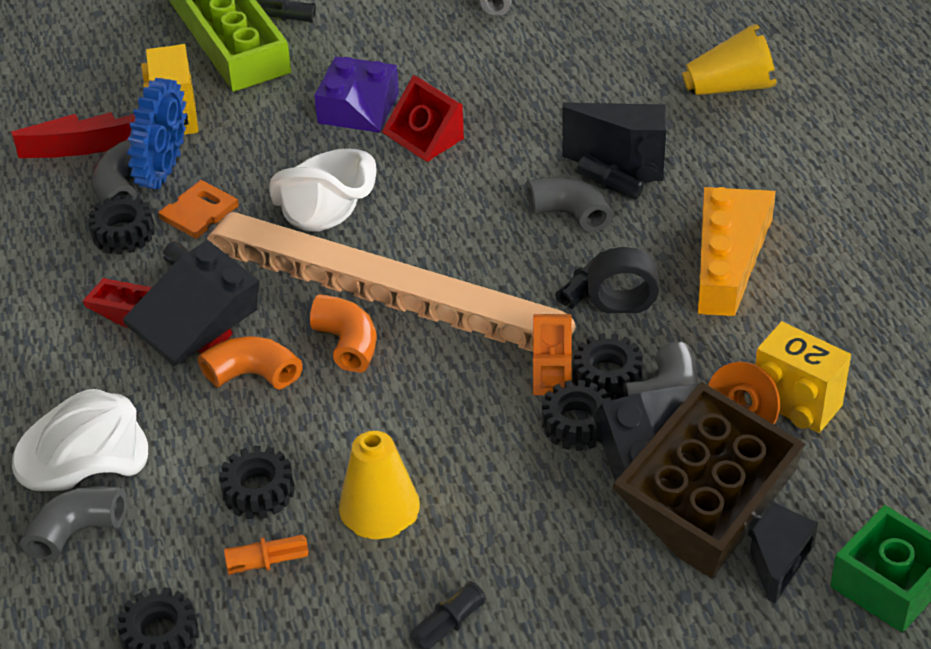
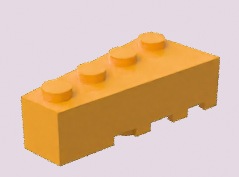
(730, 242)

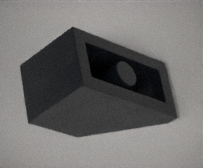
(780, 546)

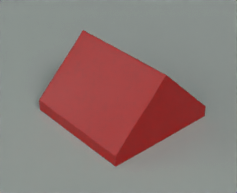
(425, 120)

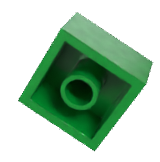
(887, 568)

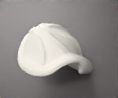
(323, 188)
(79, 439)

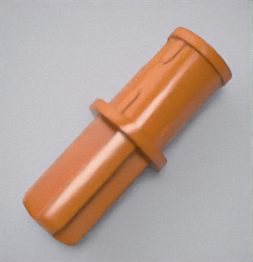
(264, 553)

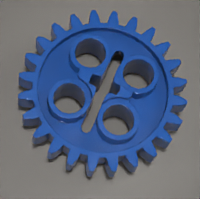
(157, 132)

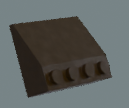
(708, 477)

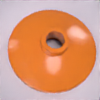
(742, 377)

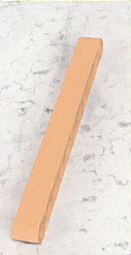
(380, 279)

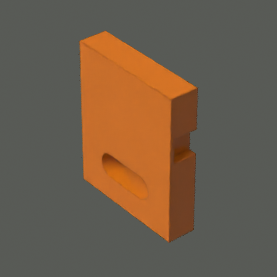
(194, 214)

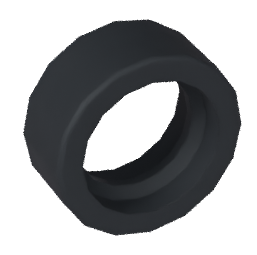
(623, 261)

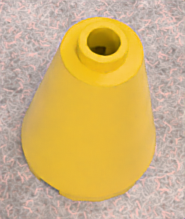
(732, 66)
(377, 489)

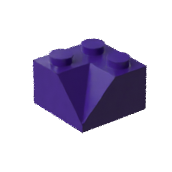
(357, 94)

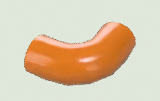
(351, 325)
(250, 356)

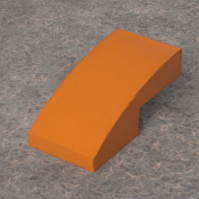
(551, 351)

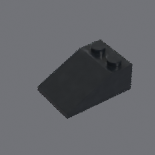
(618, 135)
(194, 303)
(633, 421)

